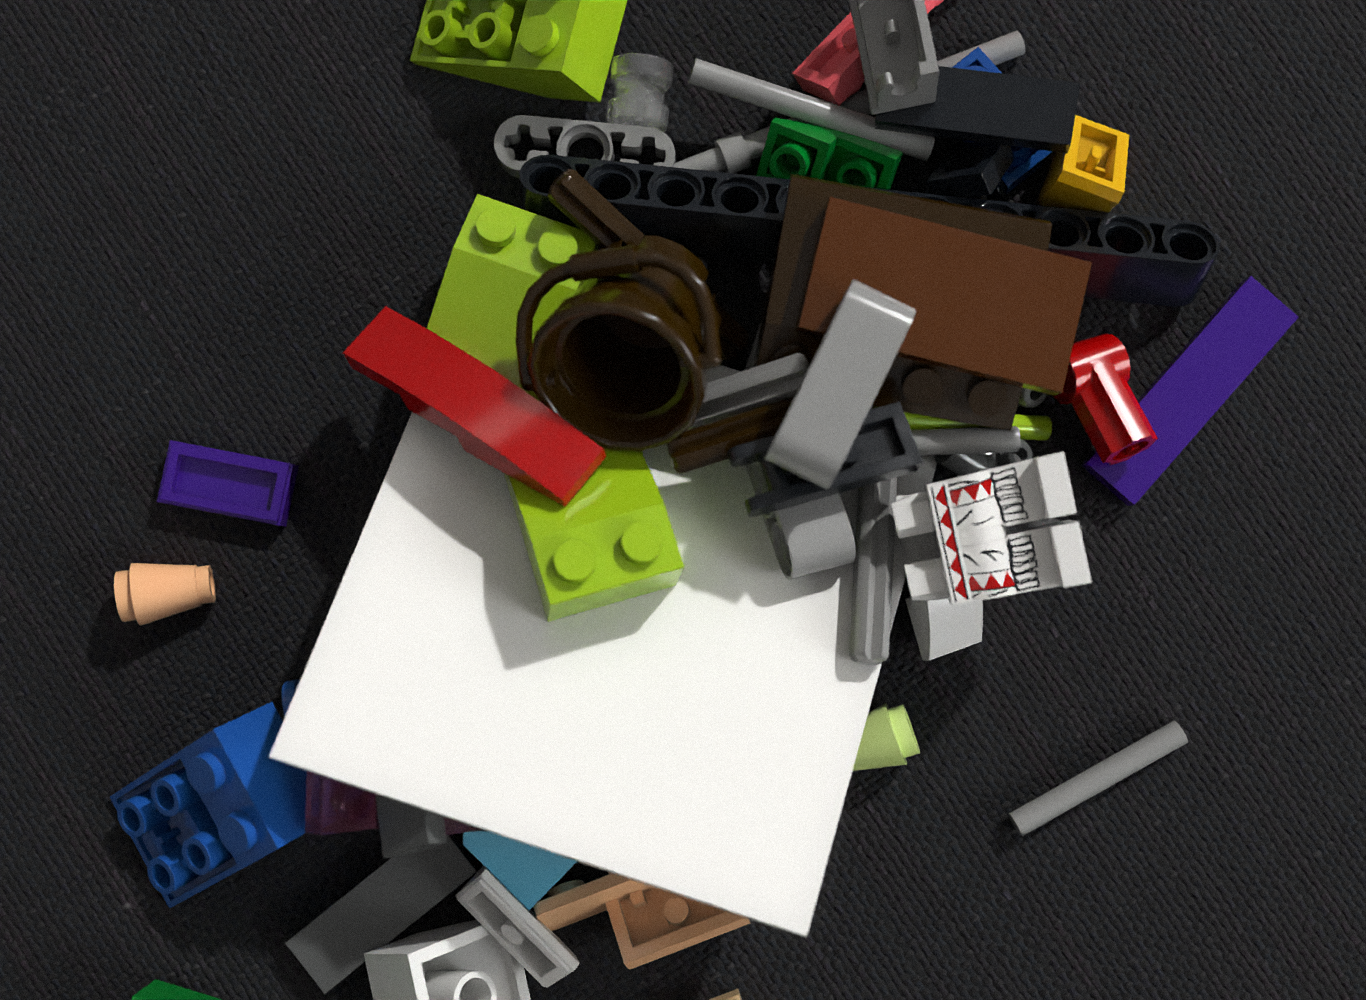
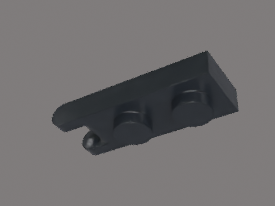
(879, 453)

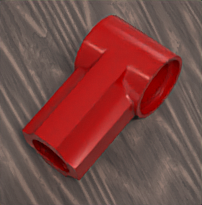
(1104, 399)

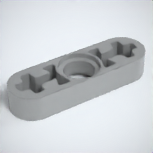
(568, 130)

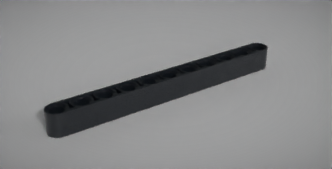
(742, 218)

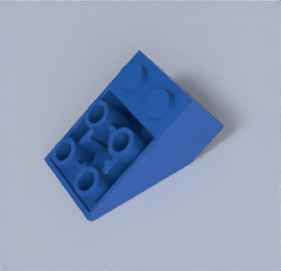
(214, 806)

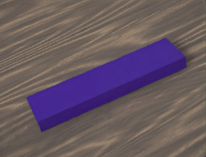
(1198, 384)

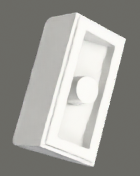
(517, 928)

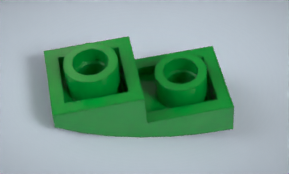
(826, 155)

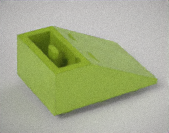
(523, 44)

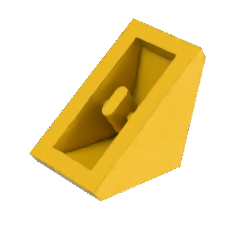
(1091, 171)

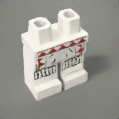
(972, 538)

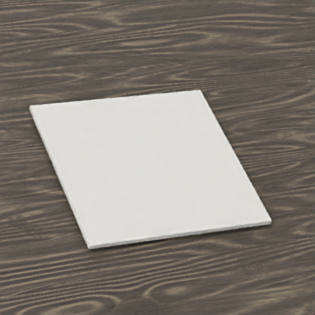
(648, 737)

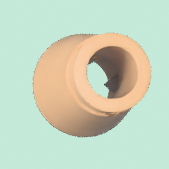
(161, 590)

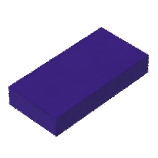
(227, 483)

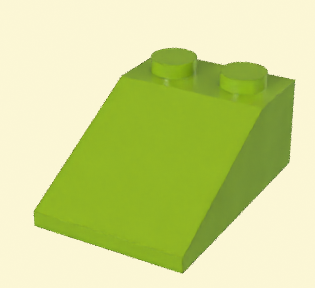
(489, 274)
(604, 543)

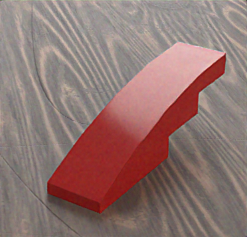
(476, 405)

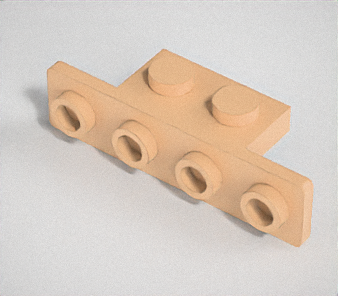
(643, 917)

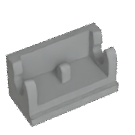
(895, 53)

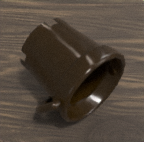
(627, 348)

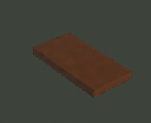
(976, 298)

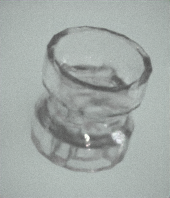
(640, 90)

